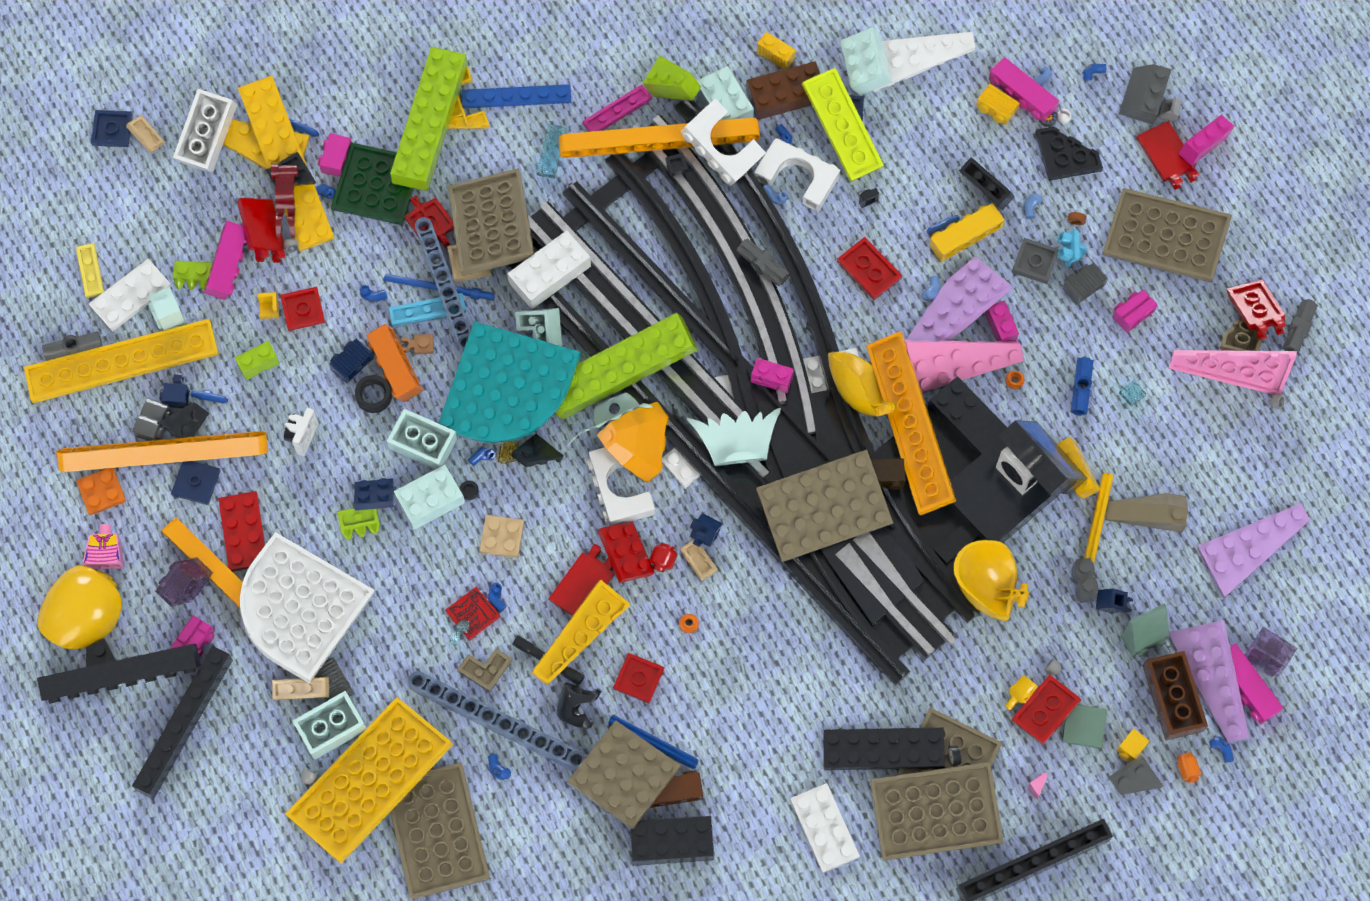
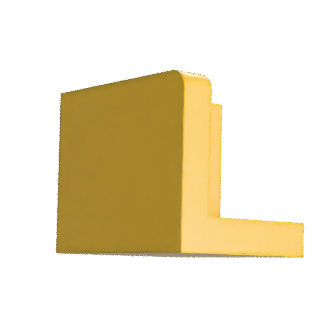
(268, 305)

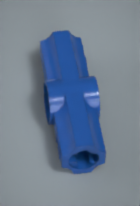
(1083, 376)

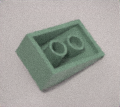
(1147, 631)

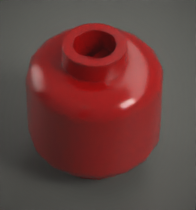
(663, 557)

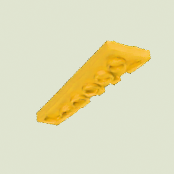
(589, 621)

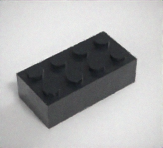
(672, 841)

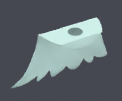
(602, 414)
(737, 441)

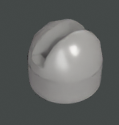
(292, 242)
(1277, 400)
(1053, 667)
(308, 777)

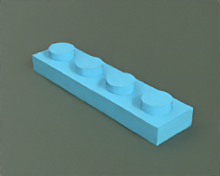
(421, 311)

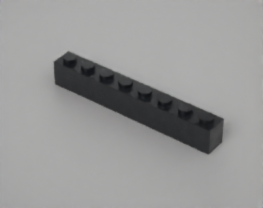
(118, 672)
(182, 722)
(1035, 862)

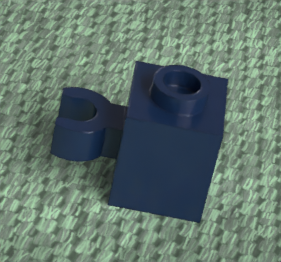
(175, 394)
(705, 530)
(1113, 601)

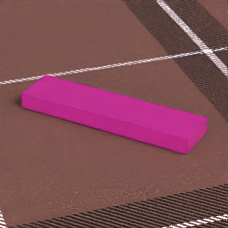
(617, 109)

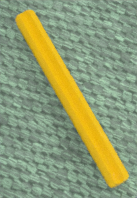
(1098, 517)

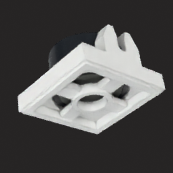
(301, 430)

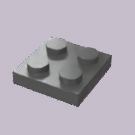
(1035, 261)

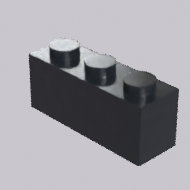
(986, 183)

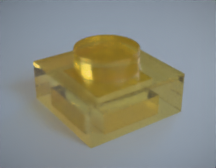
(506, 451)

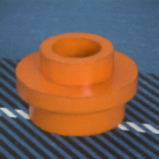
(1014, 374)
(689, 629)

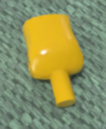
(1020, 692)

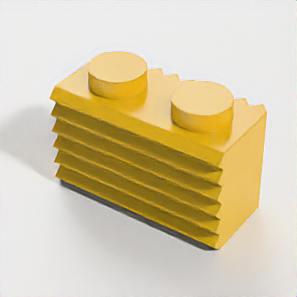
(776, 51)
(997, 104)

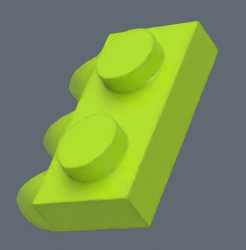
(192, 273)
(358, 520)

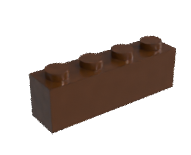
(681, 790)

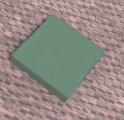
(1085, 727)

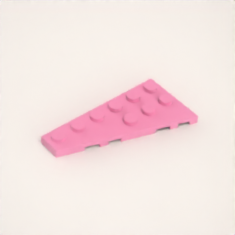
(943, 361)
(1249, 369)

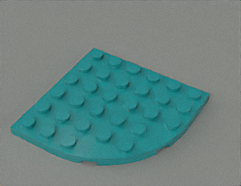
(507, 385)

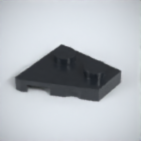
(304, 176)

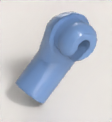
(1044, 77)
(776, 198)
(1033, 199)
(933, 290)

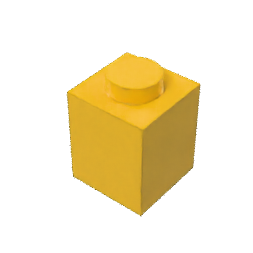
(1132, 746)

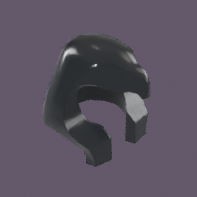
(570, 701)

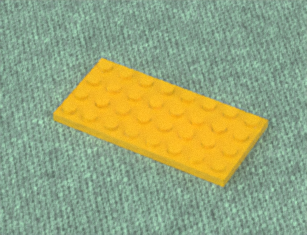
(369, 780)

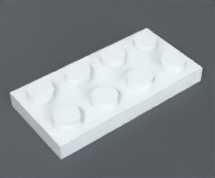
(129, 295)
(824, 828)

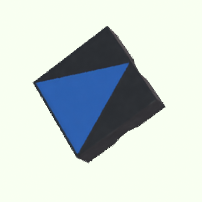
(1042, 457)

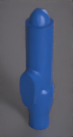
(298, 126)
(943, 224)
(209, 396)

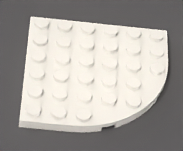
(298, 606)

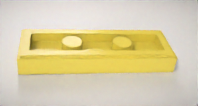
(90, 270)

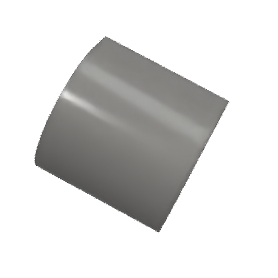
(1170, 109)

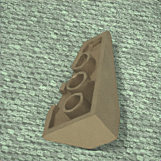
(1240, 338)
(1153, 511)

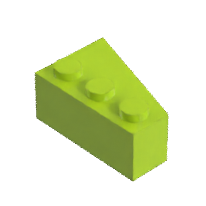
(670, 81)

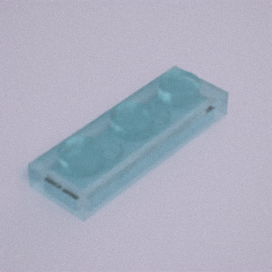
(550, 152)

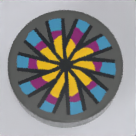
(1050, 121)

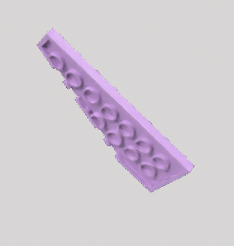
(960, 302)

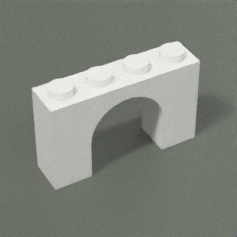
(698, 134)
(783, 155)
(617, 509)

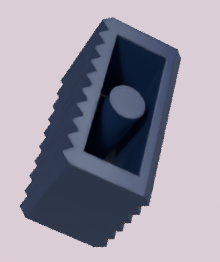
(351, 360)

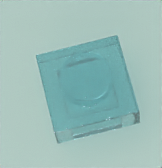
(1132, 393)

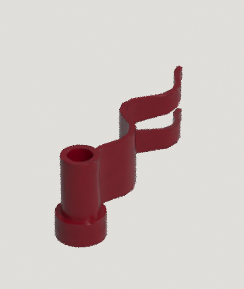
(284, 194)

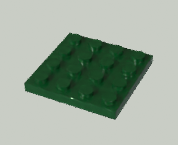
(367, 186)

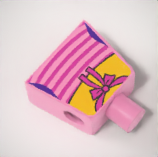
(104, 550)

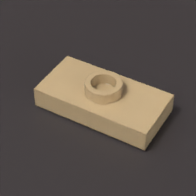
(145, 134)
(698, 560)

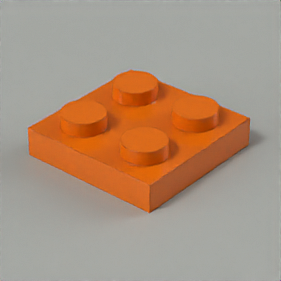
(101, 491)

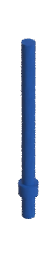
(475, 293)

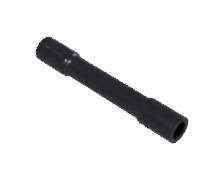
(529, 648)

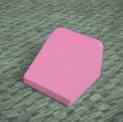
(1037, 784)

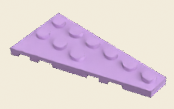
(1242, 551)
(1214, 674)

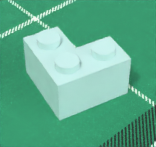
(165, 310)
(543, 322)

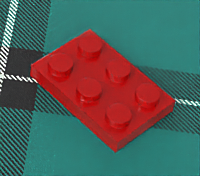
(869, 268)
(625, 552)
(1046, 709)

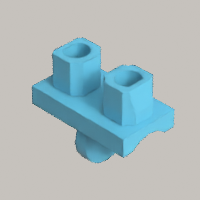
(1072, 247)

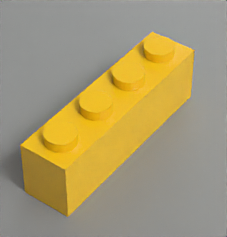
(966, 232)

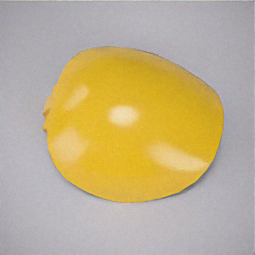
(858, 384)
(989, 578)
(80, 608)

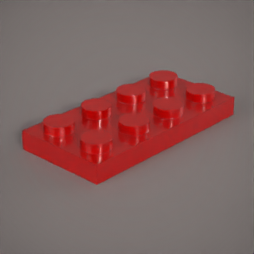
(241, 529)

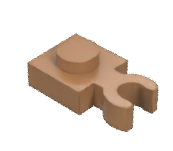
(421, 344)

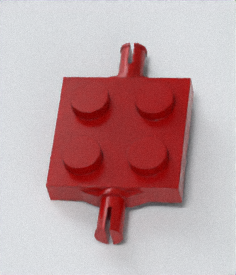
(436, 214)

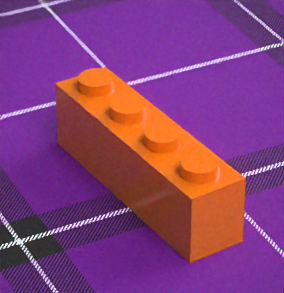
(394, 363)

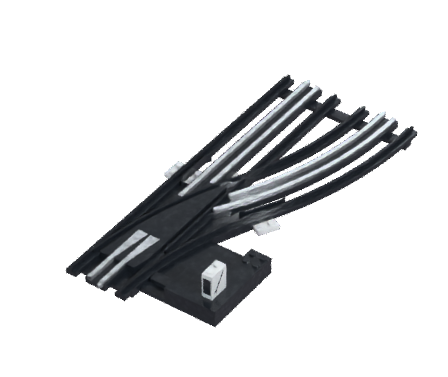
(878, 587)

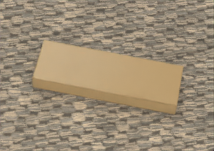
(300, 689)

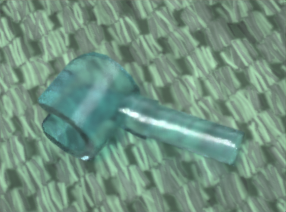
(461, 626)

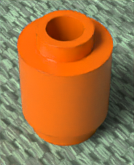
(1188, 767)

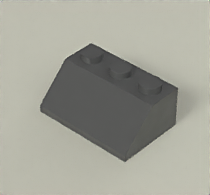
(1145, 92)

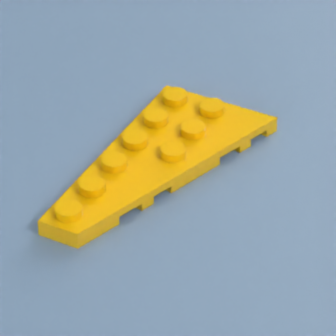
(243, 140)

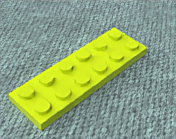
(842, 124)

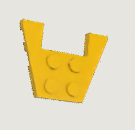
(460, 120)

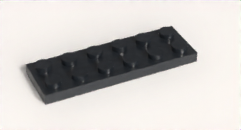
(884, 748)

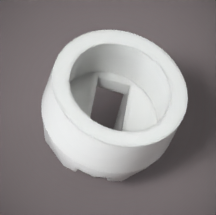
(1062, 116)

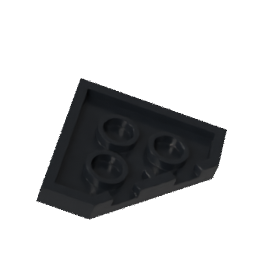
(1065, 155)

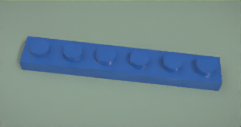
(516, 96)

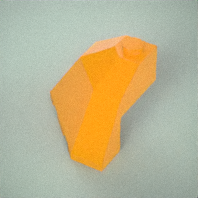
(638, 440)

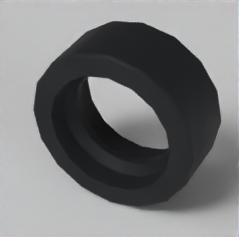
(374, 407)

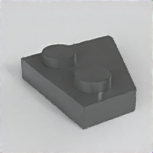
(1135, 777)

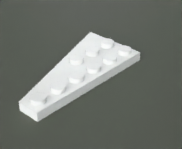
(918, 54)

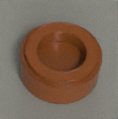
(1076, 218)

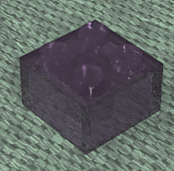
(183, 581)
(1270, 652)

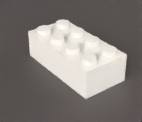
(205, 130)
(549, 269)

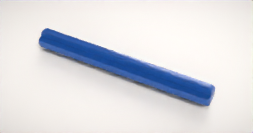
(666, 748)

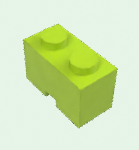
(257, 360)

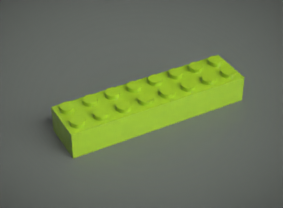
(429, 119)
(627, 363)

